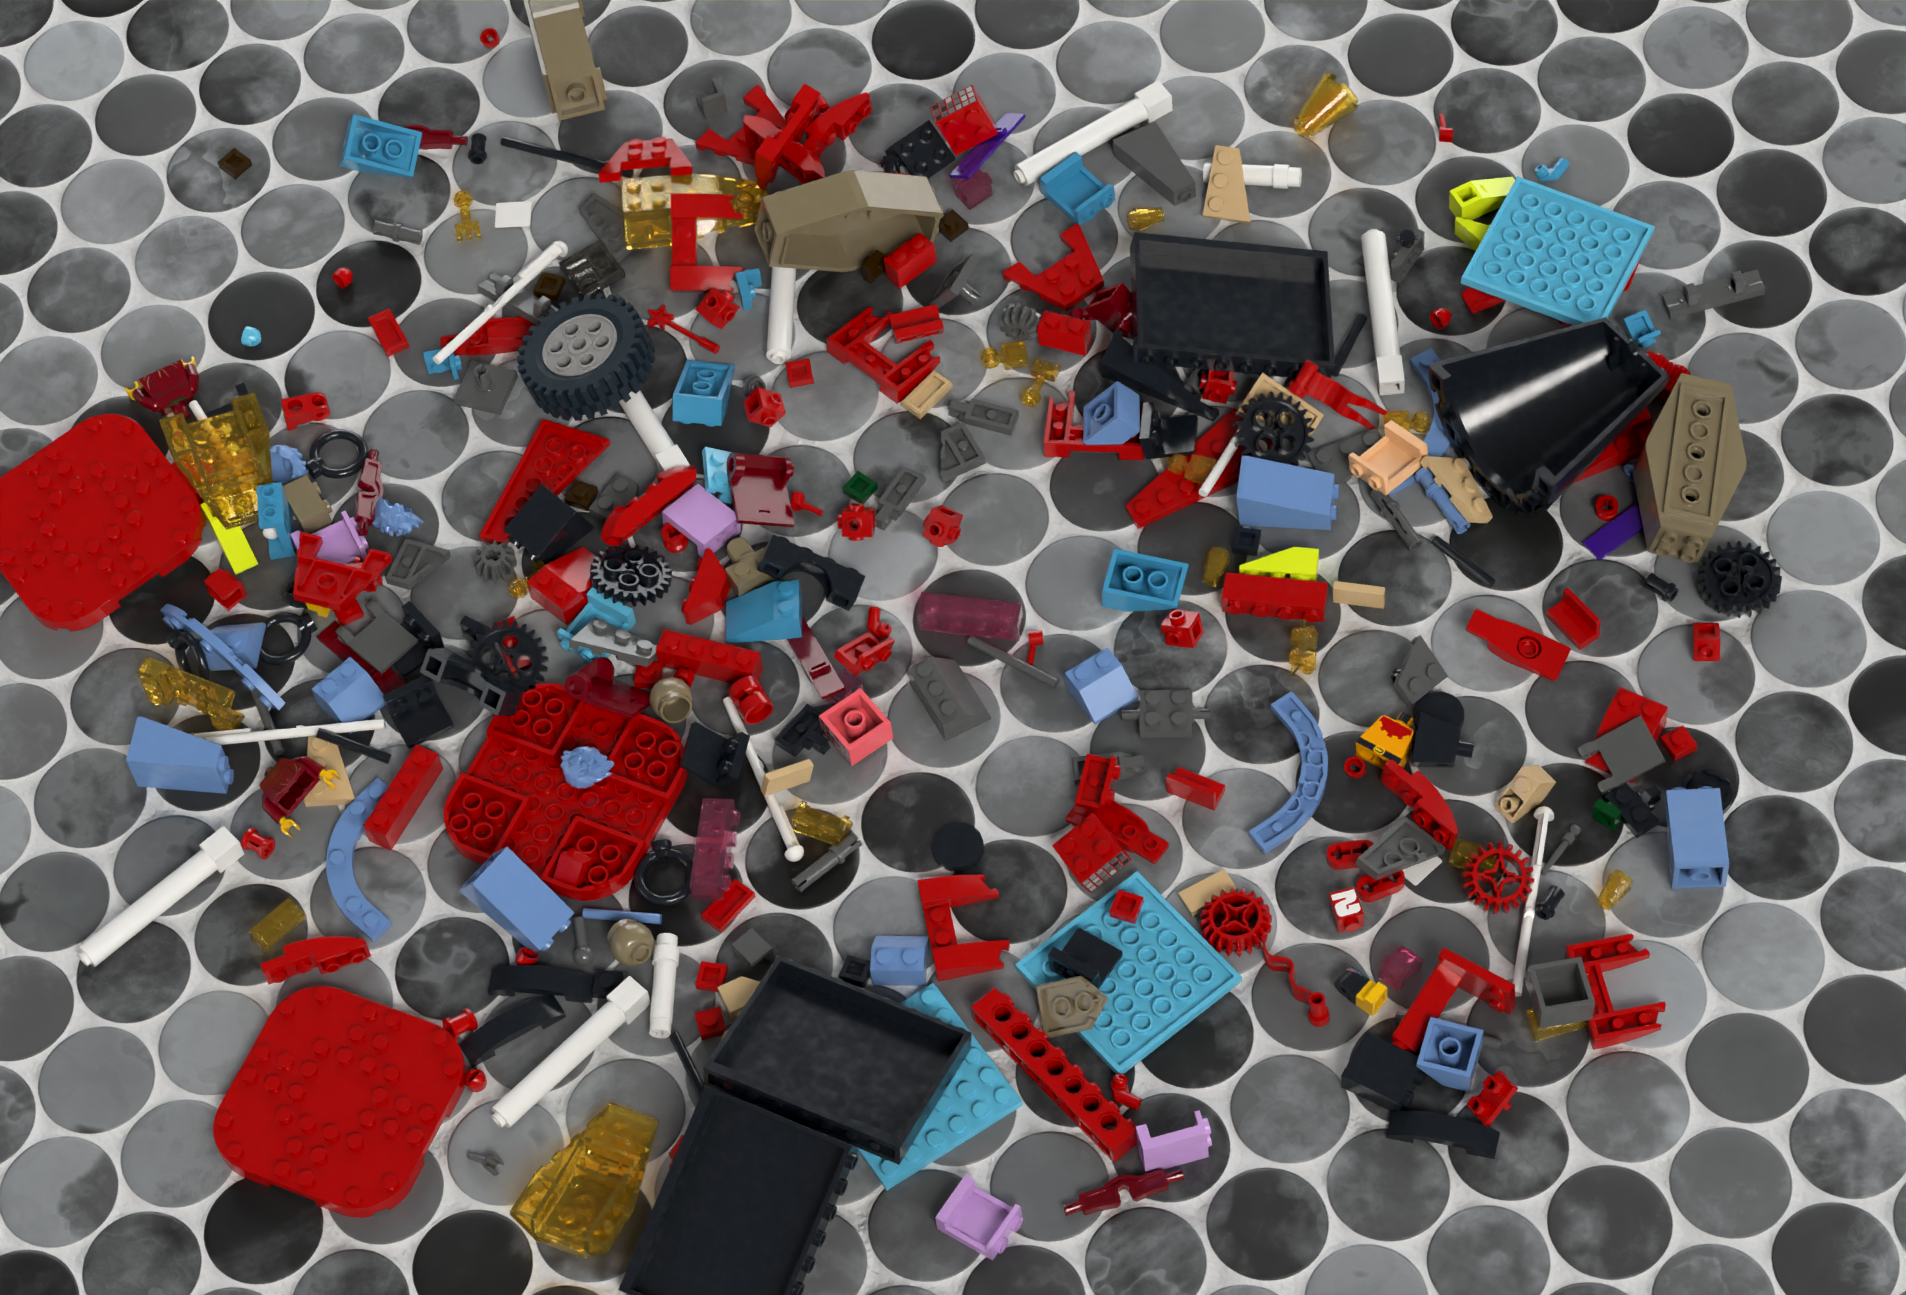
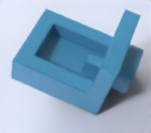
(1640, 329)

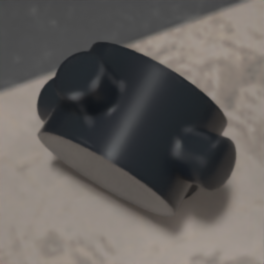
(1407, 238)

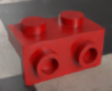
(864, 653)
(1097, 781)

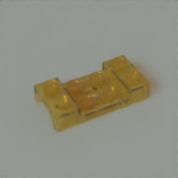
(166, 683)

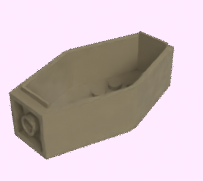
(565, 57)
(845, 219)
(1697, 420)

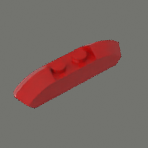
(796, 159)
(625, 521)

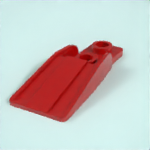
(493, 337)
(1519, 645)
(1127, 829)

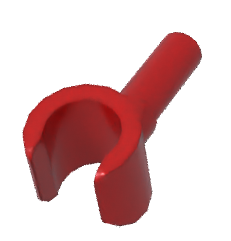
(1445, 134)
(798, 503)
(1035, 638)

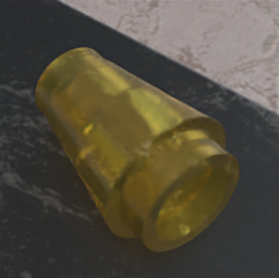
(1144, 217)
(1215, 564)
(1614, 889)

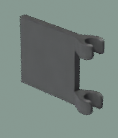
(381, 641)
(1627, 753)

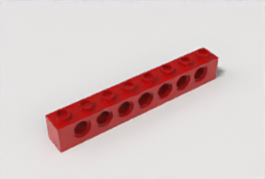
(1112, 1142)

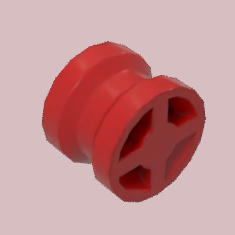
(676, 543)

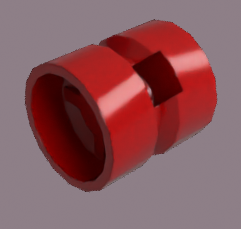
(751, 700)

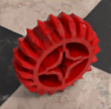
(1486, 877)
(1234, 931)

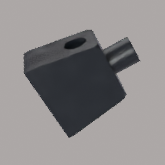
(1438, 744)

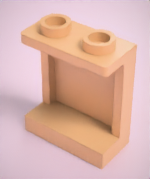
(1390, 459)

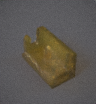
(820, 824)
(276, 925)

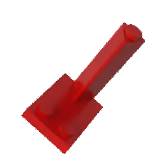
(1449, 974)

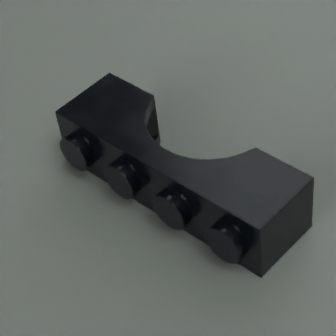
(839, 582)
(451, 669)

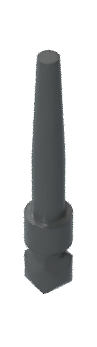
(1567, 840)

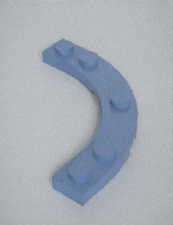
(1436, 438)
(210, 642)
(1312, 778)
(341, 864)

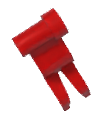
(1331, 393)
(1318, 1012)

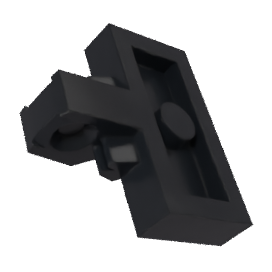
(803, 732)
(1636, 807)

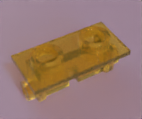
(1300, 658)

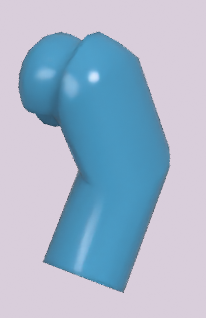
(1551, 174)

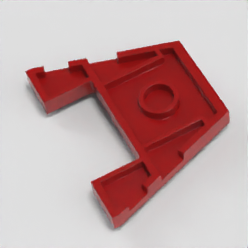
(738, 145)
(646, 154)
(1066, 280)
(329, 582)

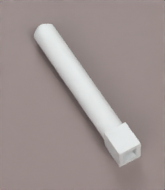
(1148, 105)
(1382, 313)
(781, 314)
(653, 433)
(216, 853)
(623, 1006)

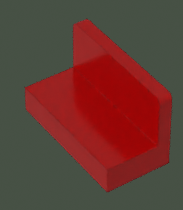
(916, 324)
(1575, 620)
(1195, 788)

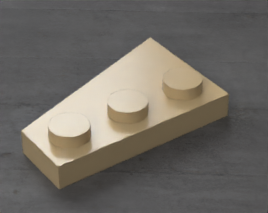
(1226, 189)
(1459, 482)
(329, 757)

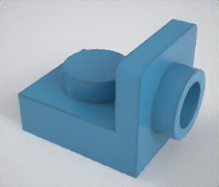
(746, 283)
(450, 363)

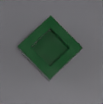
(860, 487)
(1606, 814)

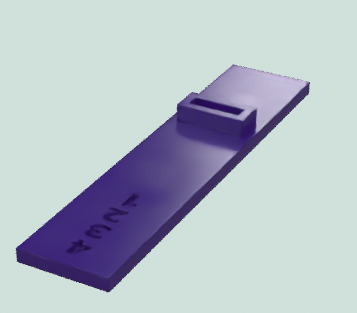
(983, 151)
(1615, 533)

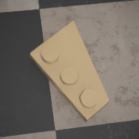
(1264, 385)

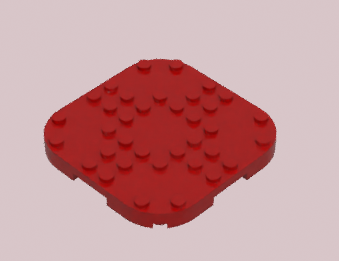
(93, 521)
(522, 802)
(340, 1100)

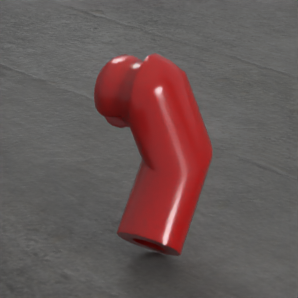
(1121, 1092)

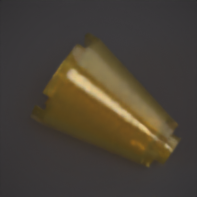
(1325, 106)

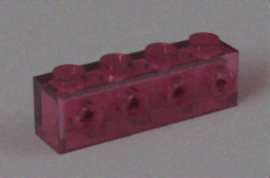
(970, 616)
(713, 849)

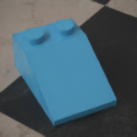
(379, 147)
(703, 393)
(1142, 582)
(765, 613)

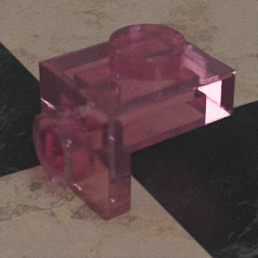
(1399, 966)

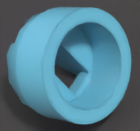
(250, 336)

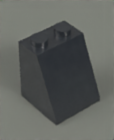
(546, 526)

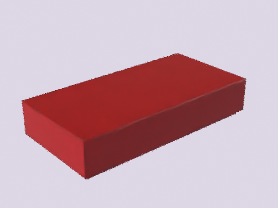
(388, 332)
(722, 913)

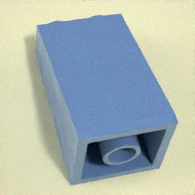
(1285, 495)
(176, 760)
(1696, 838)
(517, 900)

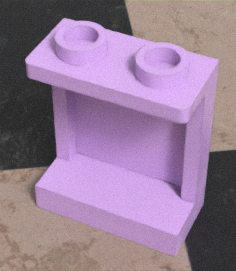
(702, 519)
(340, 541)
(1175, 1147)
(978, 1219)

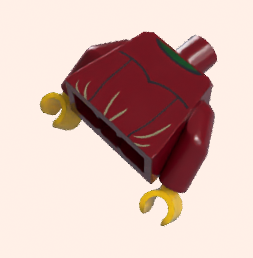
(168, 388)
(288, 785)

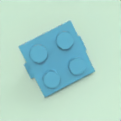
(716, 473)

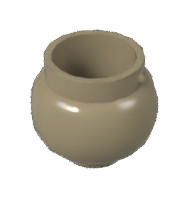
(671, 699)
(630, 942)

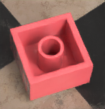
(856, 727)

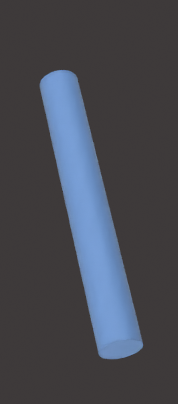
(616, 915)

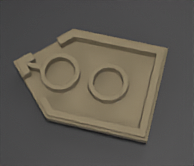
(1069, 1005)

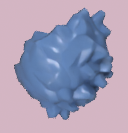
(286, 464)
(394, 518)
(585, 766)

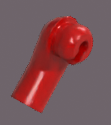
(874, 625)

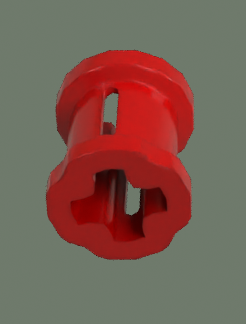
(261, 845)
(460, 1023)

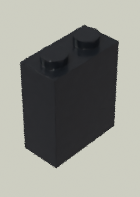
(1382, 1073)

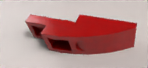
(837, 122)
(1428, 804)
(322, 952)

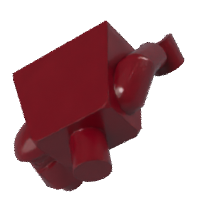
(1111, 308)

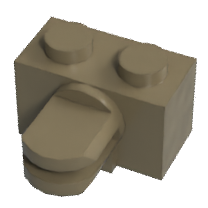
(743, 573)

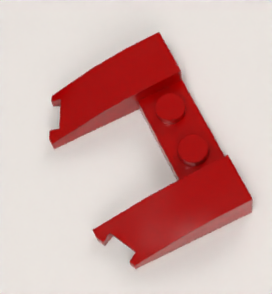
(770, 151)
(684, 272)
(853, 345)
(1064, 437)
(950, 958)
(1607, 1025)

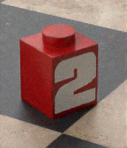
(1346, 910)

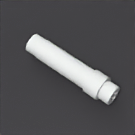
(1278, 176)
(665, 962)

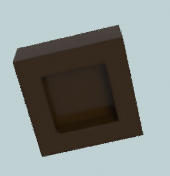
(234, 163)
(952, 225)
(873, 266)
(549, 286)
(581, 495)

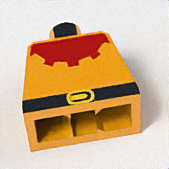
(1387, 741)

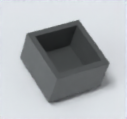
(1560, 992)

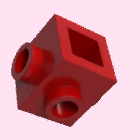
(718, 307)
(1217, 386)
(764, 407)
(865, 522)
(942, 526)
(1182, 628)

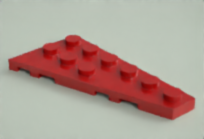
(552, 459)
(1173, 491)

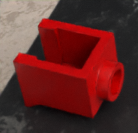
(225, 588)

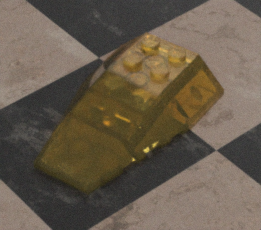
(648, 205)
(224, 458)
(590, 1185)

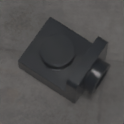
(471, 627)

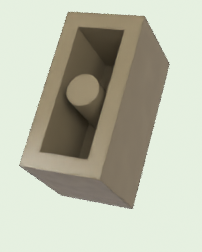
(306, 504)

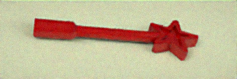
(661, 318)

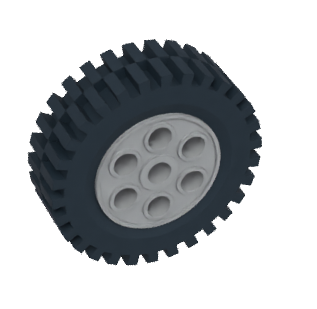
(586, 357)

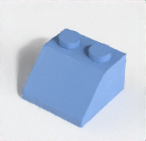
(1111, 416)
(242, 639)
(1100, 686)
(348, 693)
(899, 960)
(1450, 1053)

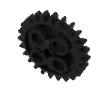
(1295, 431)
(1761, 574)
(630, 575)
(526, 649)

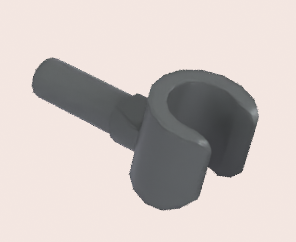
(488, 1162)

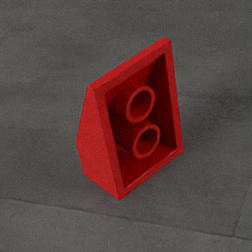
(563, 585)
(1624, 708)

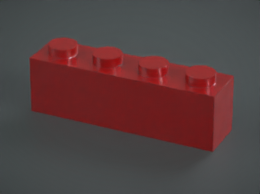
(1274, 597)
(707, 657)
(403, 797)

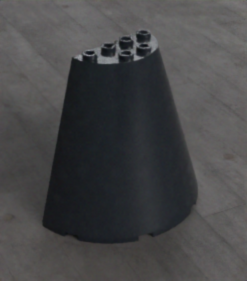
(1542, 408)

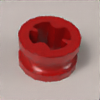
(1609, 514)

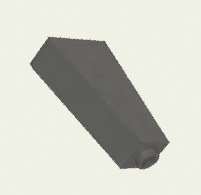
(1155, 162)

